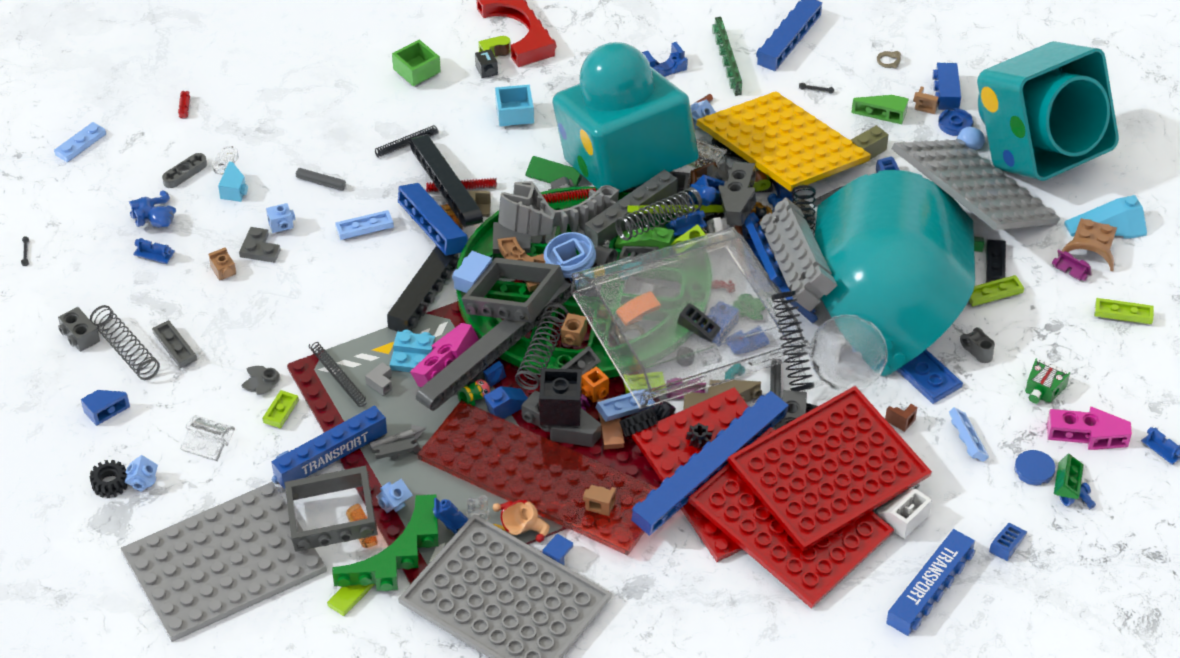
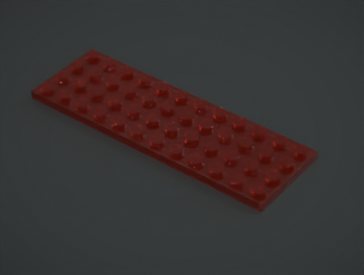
(538, 470)

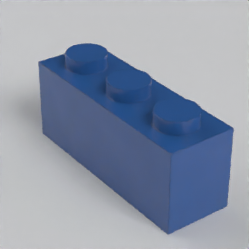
(947, 85)

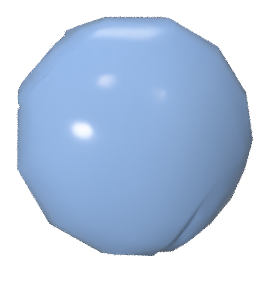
(972, 137)

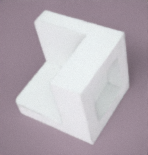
(717, 224)

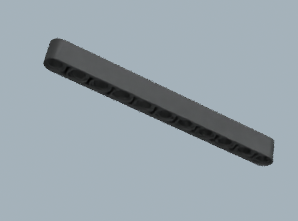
(482, 354)

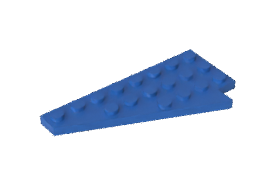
(770, 263)

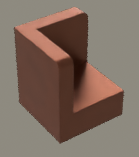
(901, 418)

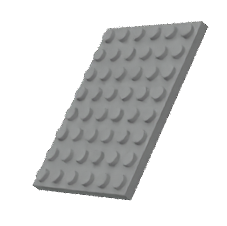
(976, 184)
(220, 561)
(504, 595)

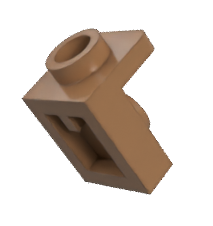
(925, 102)

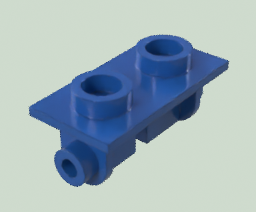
(683, 224)
(155, 251)
(1164, 447)
(449, 515)

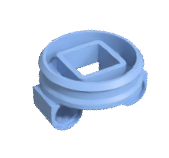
(562, 252)

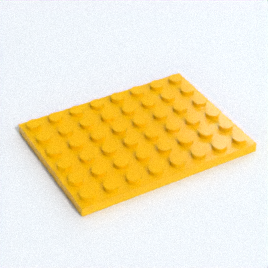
(783, 140)

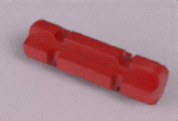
(184, 104)

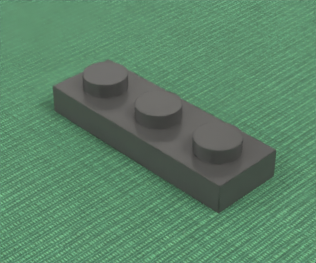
(174, 344)

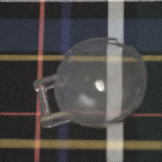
(845, 353)

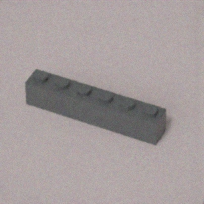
(603, 225)

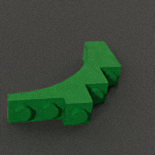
(401, 554)

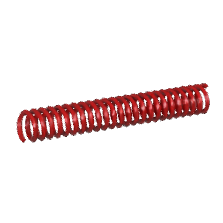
(468, 184)
(562, 195)

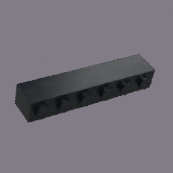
(421, 290)

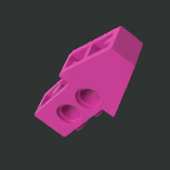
(444, 352)
(1092, 427)

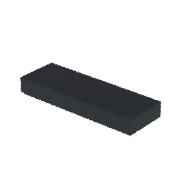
(995, 259)

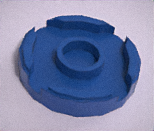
(954, 121)
(1034, 467)

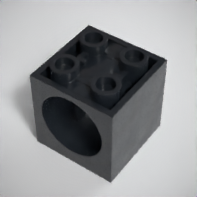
(560, 397)

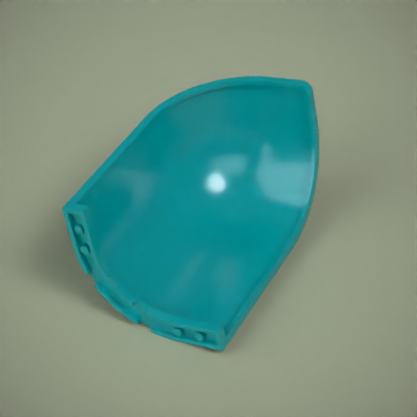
(897, 258)

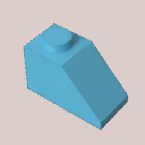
(232, 184)

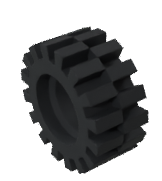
(638, 422)
(106, 470)

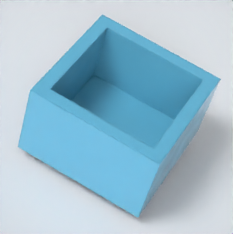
(514, 105)

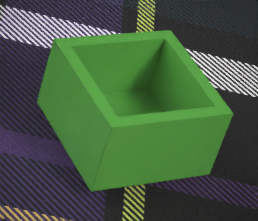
(416, 62)

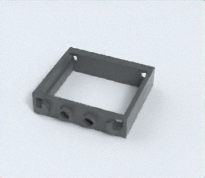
(548, 275)
(326, 484)

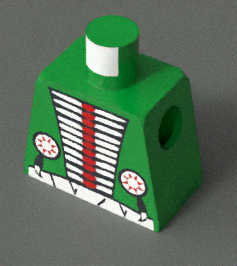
(1046, 381)

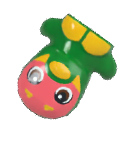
(473, 392)

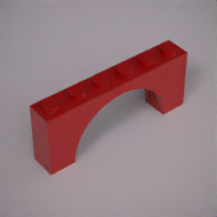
(536, 44)

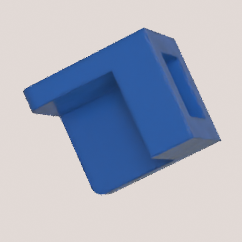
(558, 548)

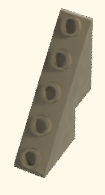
(747, 389)

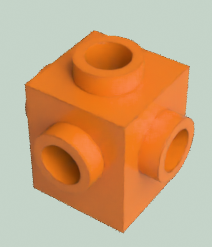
(595, 384)

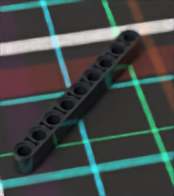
(446, 181)

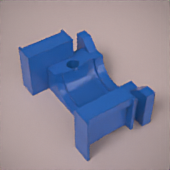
(675, 63)

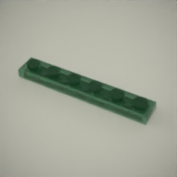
(728, 58)

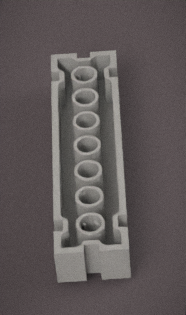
(798, 254)

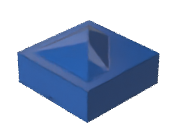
(494, 373)

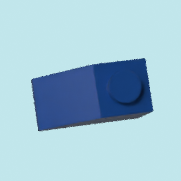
(505, 401)
(104, 404)

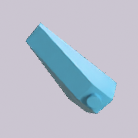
(1123, 213)

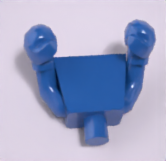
(708, 189)

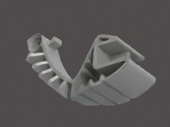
(531, 214)

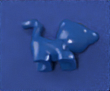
(158, 216)

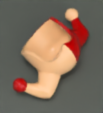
(521, 517)

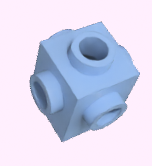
(701, 110)
(280, 217)
(141, 473)
(393, 496)

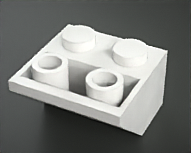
(905, 511)

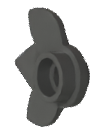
(261, 379)

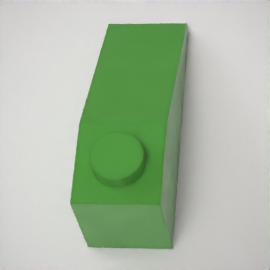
(883, 107)
(657, 237)

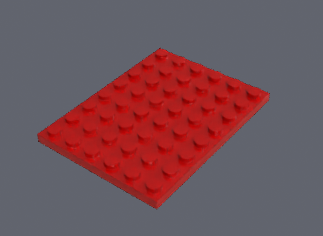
(668, 448)
(829, 467)
(806, 573)

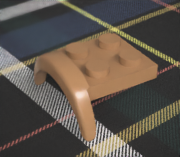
(1094, 237)

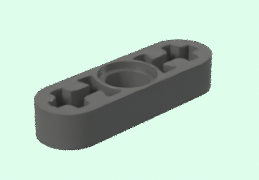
(175, 177)

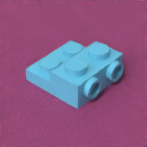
(410, 349)

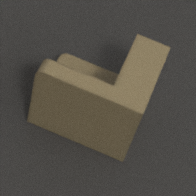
(483, 200)

